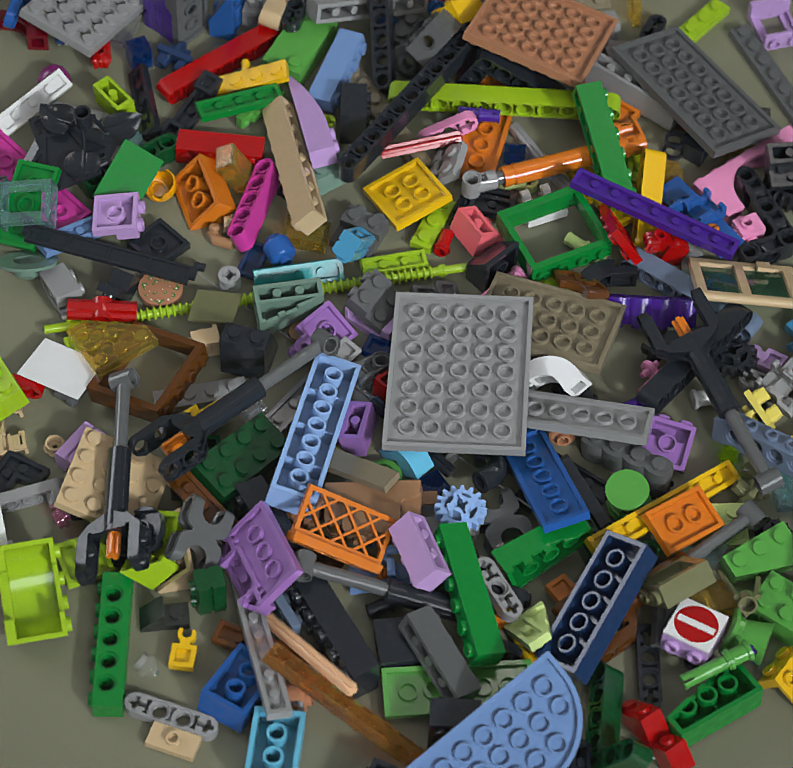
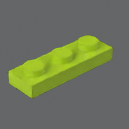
(705, 19)
(430, 228)

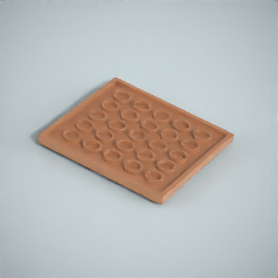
(543, 35)

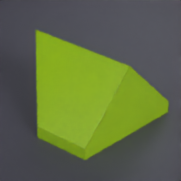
(154, 575)

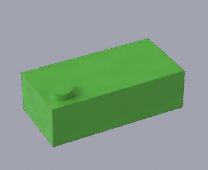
(302, 48)

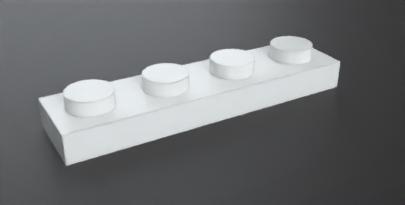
(29, 104)

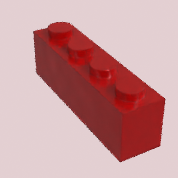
(195, 142)

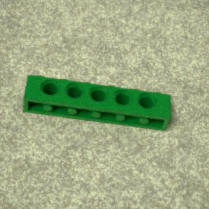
(111, 702)

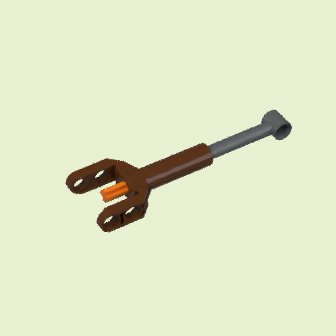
(749, 517)

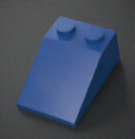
(225, 19)
(232, 691)

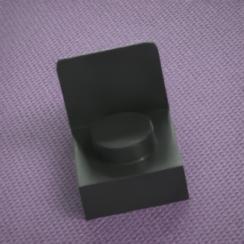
(162, 617)

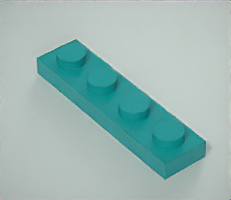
(326, 269)

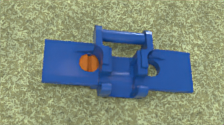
(684, 200)

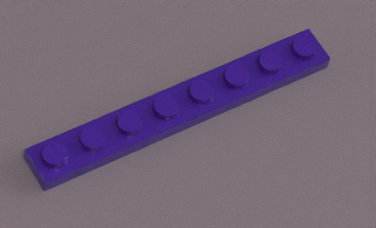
(655, 214)

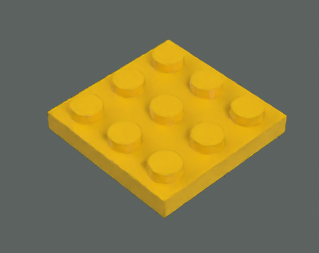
(407, 194)

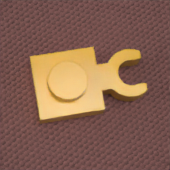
(183, 653)

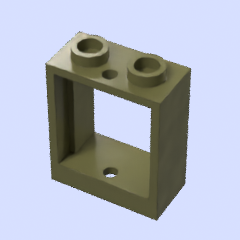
(676, 582)

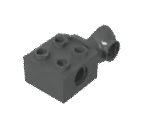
(425, 43)

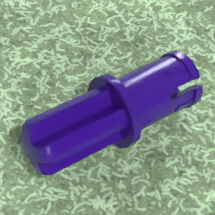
(483, 115)

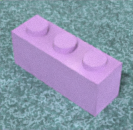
(419, 551)

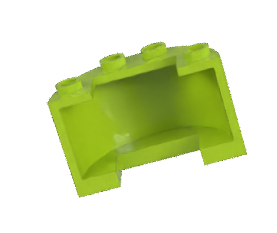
(33, 592)

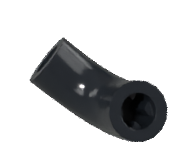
(490, 473)

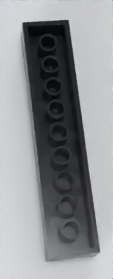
(319, 605)

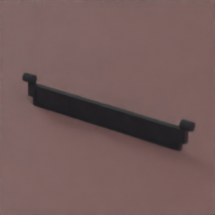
(111, 254)

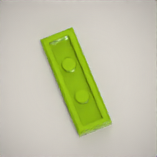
(395, 262)

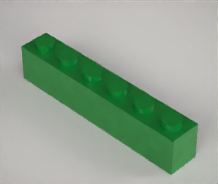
(601, 134)
(469, 596)

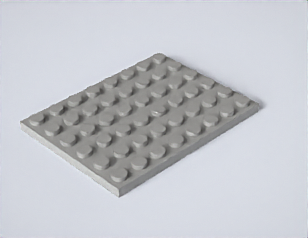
(459, 374)

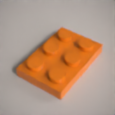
(683, 520)

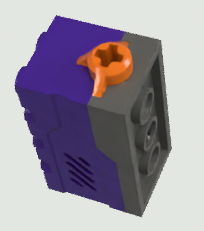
(176, 18)

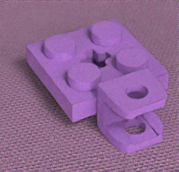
(326, 317)

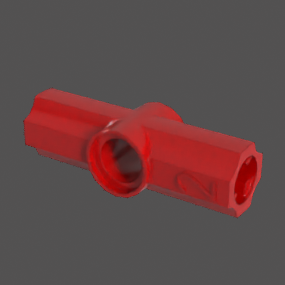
(102, 309)

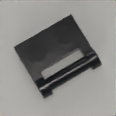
(490, 204)

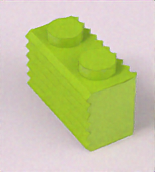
(112, 96)

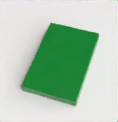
(129, 171)

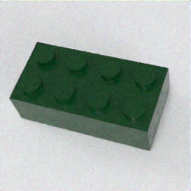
(240, 457)

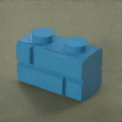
(353, 244)

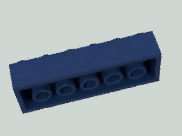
(598, 604)

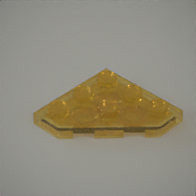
(110, 344)

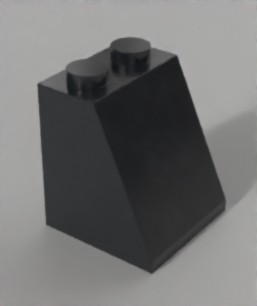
(246, 351)

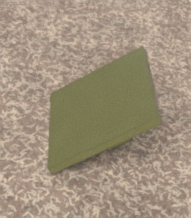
(214, 307)

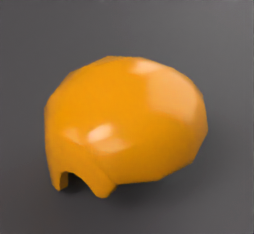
(162, 186)

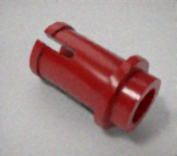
(441, 247)

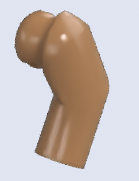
(216, 237)

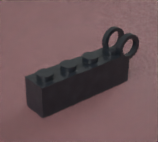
(688, 148)

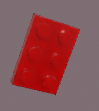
(618, 234)

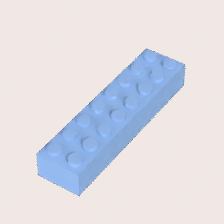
(313, 432)

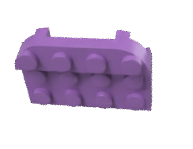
(259, 560)

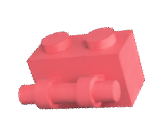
(474, 230)

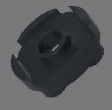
(155, 522)

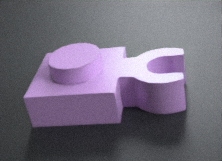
(764, 359)

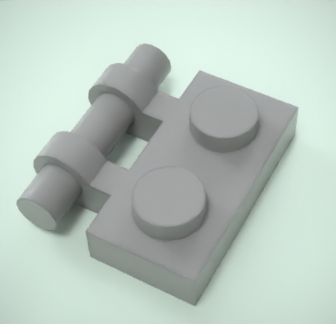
(448, 164)

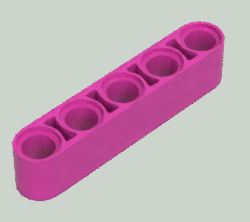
(254, 205)

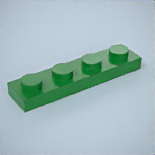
(237, 102)

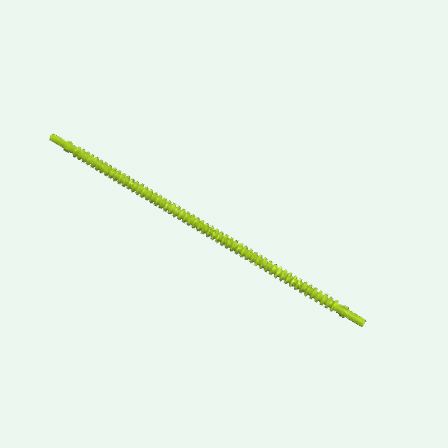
(440, 270)

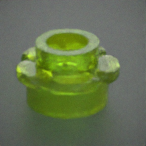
(728, 452)

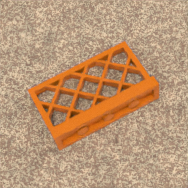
(333, 549)

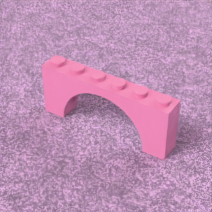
(721, 180)

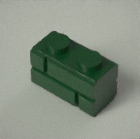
(208, 590)

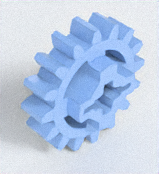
(461, 507)

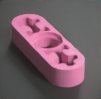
(459, 119)

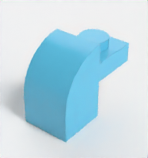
(411, 463)

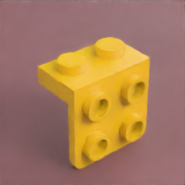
(780, 672)

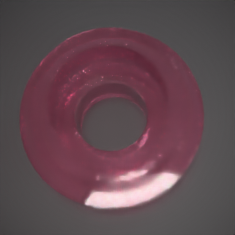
(61, 518)

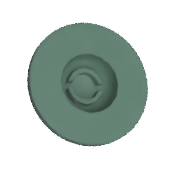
(27, 264)

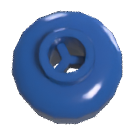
(279, 249)

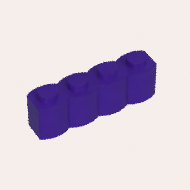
(660, 308)

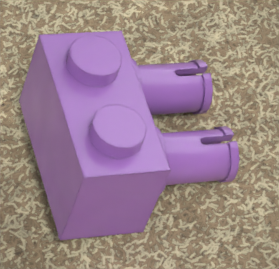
(357, 428)

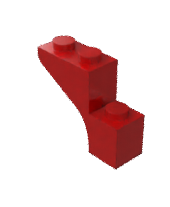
(651, 728)

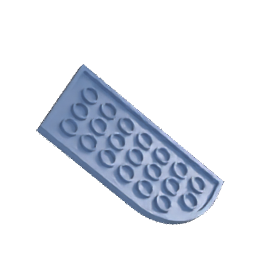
(523, 725)

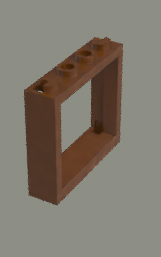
(197, 357)

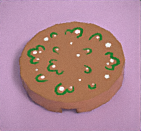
(159, 292)

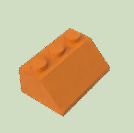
(203, 193)

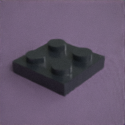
(160, 241)

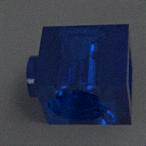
(138, 52)

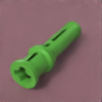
(728, 660)

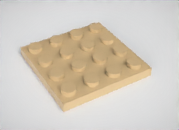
(85, 480)

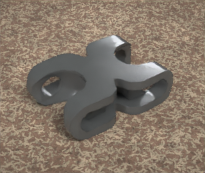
(504, 522)
(199, 534)

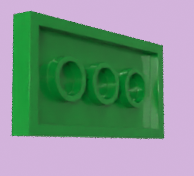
(26, 200)

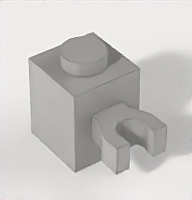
(251, 12)

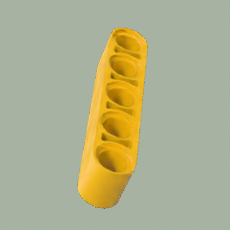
(650, 185)

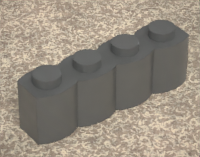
(621, 456)

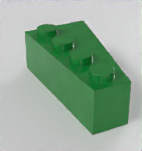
(715, 705)

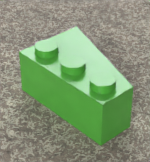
(760, 555)

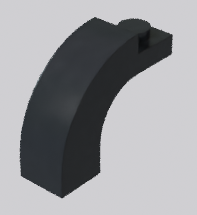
(611, 275)

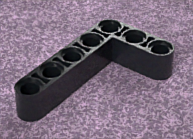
(508, 72)

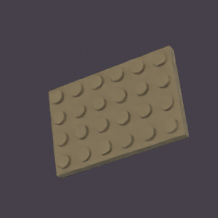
(566, 321)

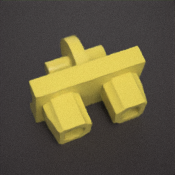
(756, 399)

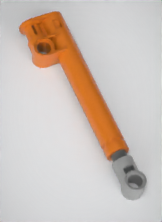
(474, 183)

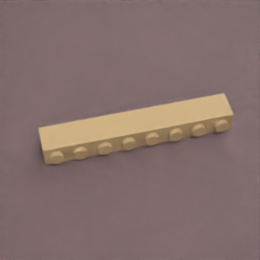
(294, 166)

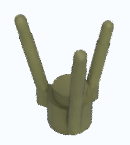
(745, 599)

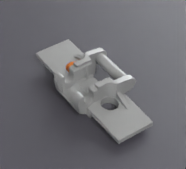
(778, 385)

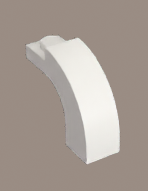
(557, 370)

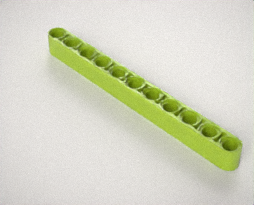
(510, 100)

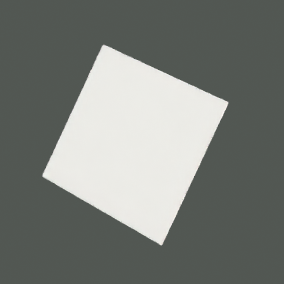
(58, 369)

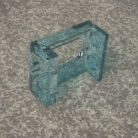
(48, 212)

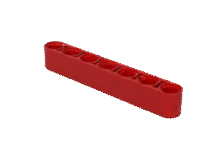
(219, 62)

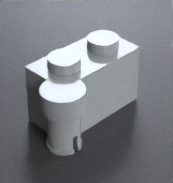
(60, 286)

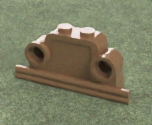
(401, 498)

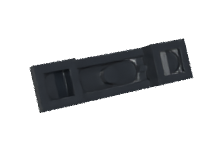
(187, 116)

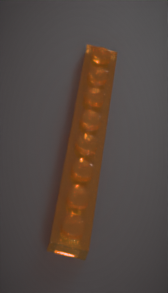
(341, 705)

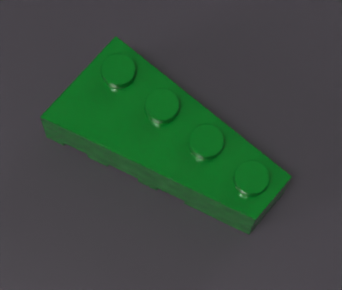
(537, 552)

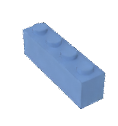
(338, 68)

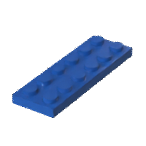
(547, 484)

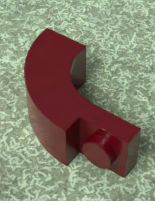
(36, 38)

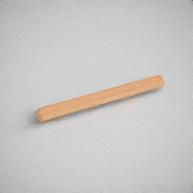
(311, 655)

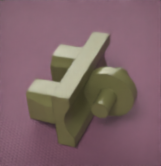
(748, 489)

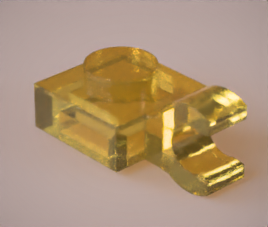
(634, 12)

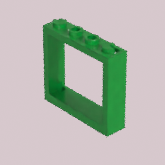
(546, 205)

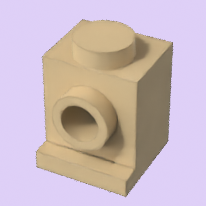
(209, 337)

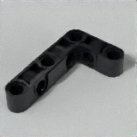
(779, 232)

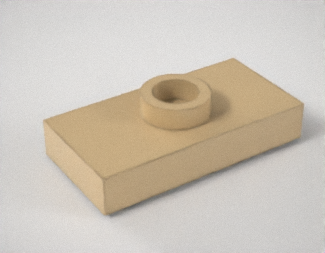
(173, 741)

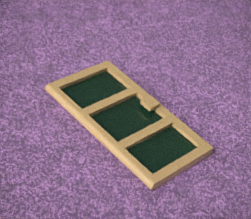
(743, 282)

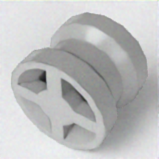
(229, 279)

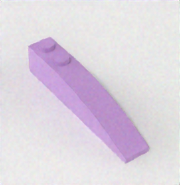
(314, 126)

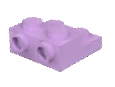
(118, 215)

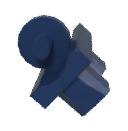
(175, 54)

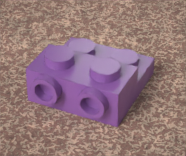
(671, 440)

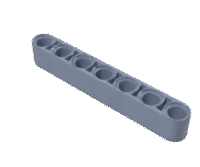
(675, 283)

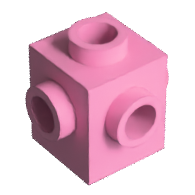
(748, 227)

